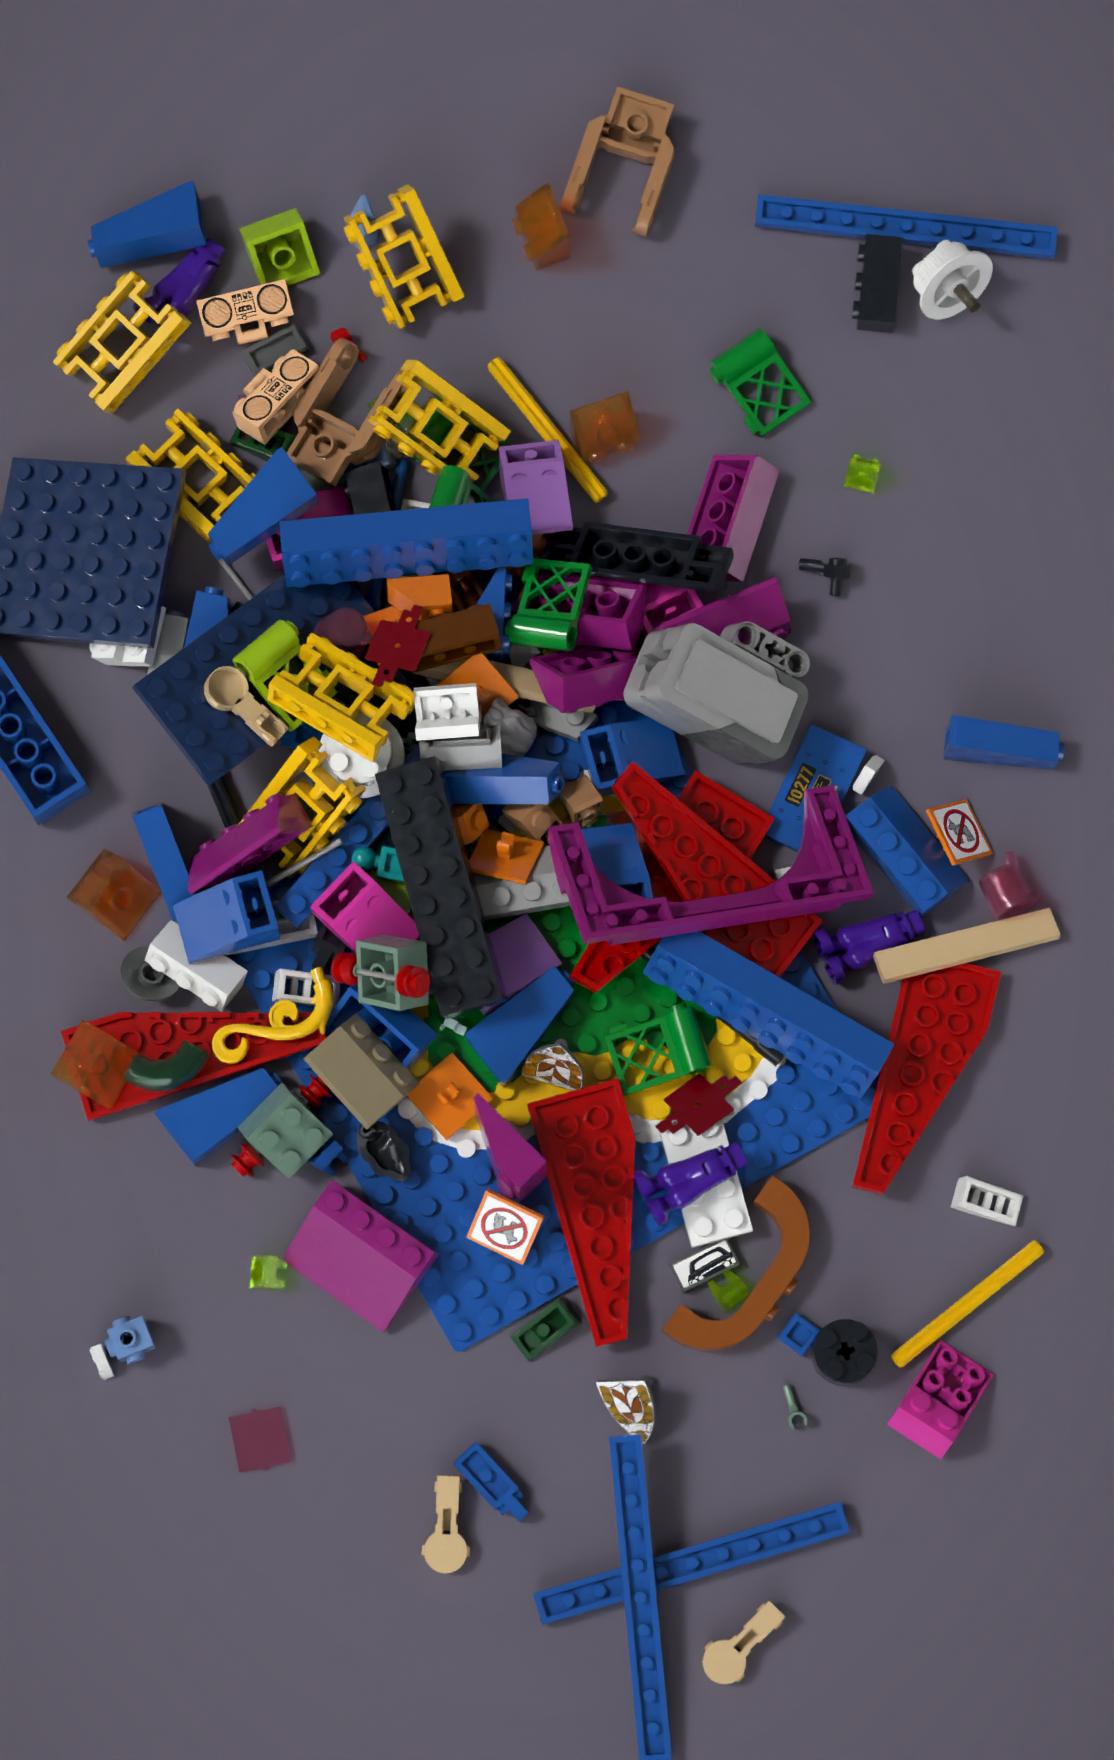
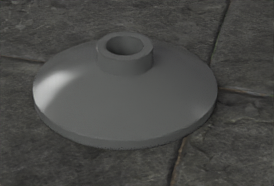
(134, 973)

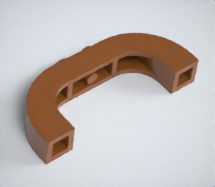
(709, 1336)

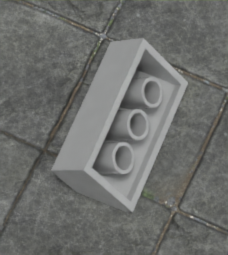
(508, 898)

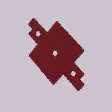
(407, 655)
(700, 1118)

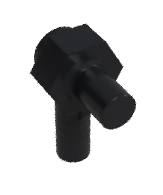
(836, 570)

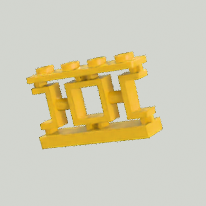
(423, 247)
(141, 354)
(452, 406)
(214, 459)
(331, 716)
(313, 796)

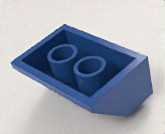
(399, 1030)

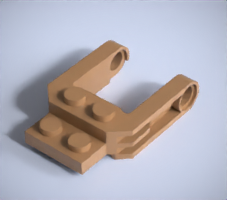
(633, 130)
(325, 442)

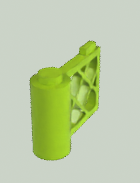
(267, 656)

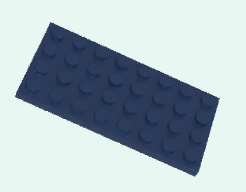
(174, 691)

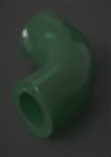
(167, 1073)

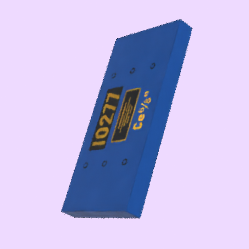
(820, 762)

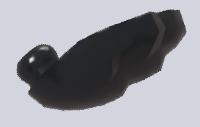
(384, 1151)

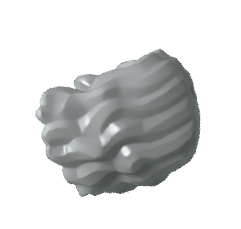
(516, 728)

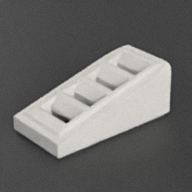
(279, 987)
(961, 1194)

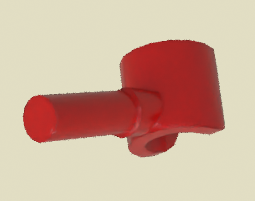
(343, 333)

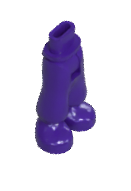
(187, 280)
(863, 940)
(688, 1179)

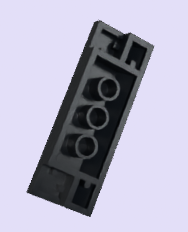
(643, 556)

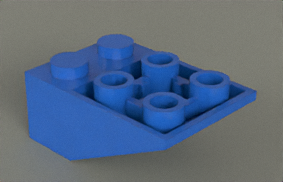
(497, 593)
(615, 745)
(619, 857)
(227, 918)

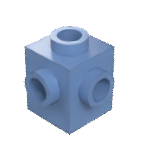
(141, 1342)

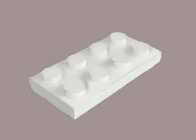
(720, 1211)

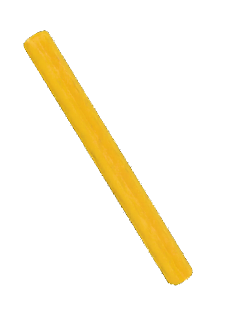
(547, 429)
(967, 1304)

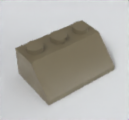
(361, 1071)

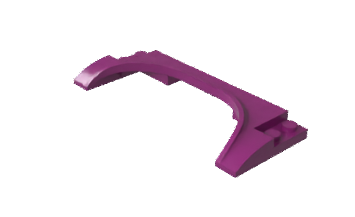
(820, 880)

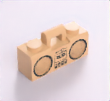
(232, 309)
(273, 396)

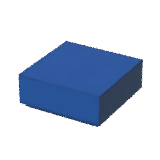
(798, 1334)

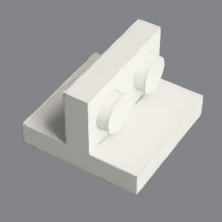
(447, 711)

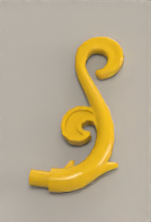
(318, 1019)

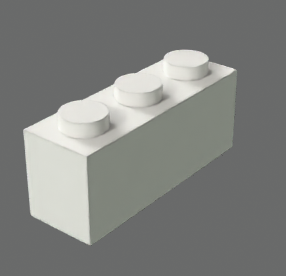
(211, 979)

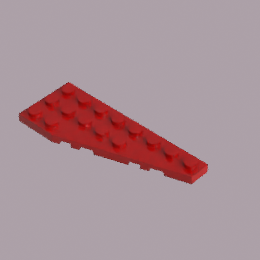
(728, 815)
(709, 866)
(161, 1034)
(934, 1035)
(590, 1175)

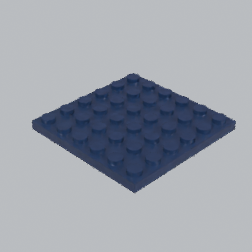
(86, 550)

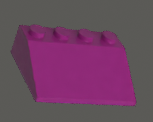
(514, 1161)
(359, 1256)

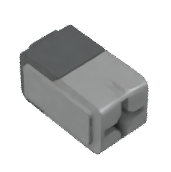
(722, 689)

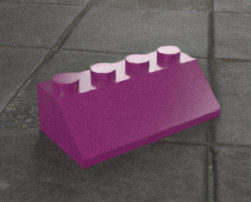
(734, 506)
(757, 604)
(609, 614)
(584, 675)
(248, 843)

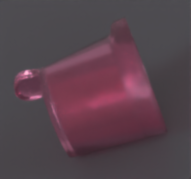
(345, 630)
(1007, 890)

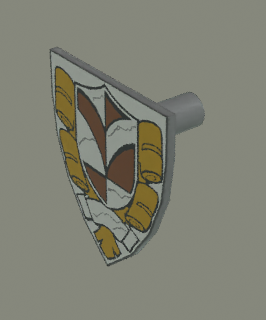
(554, 1066)
(630, 1404)

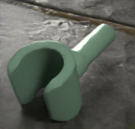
(792, 1406)

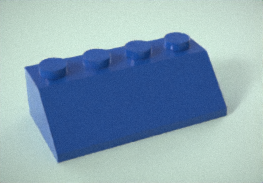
(905, 851)

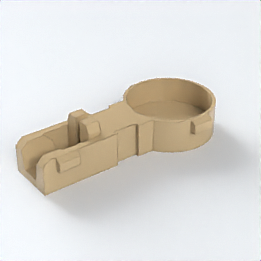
(229, 685)
(446, 1551)
(723, 1662)

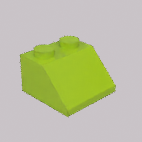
(280, 249)

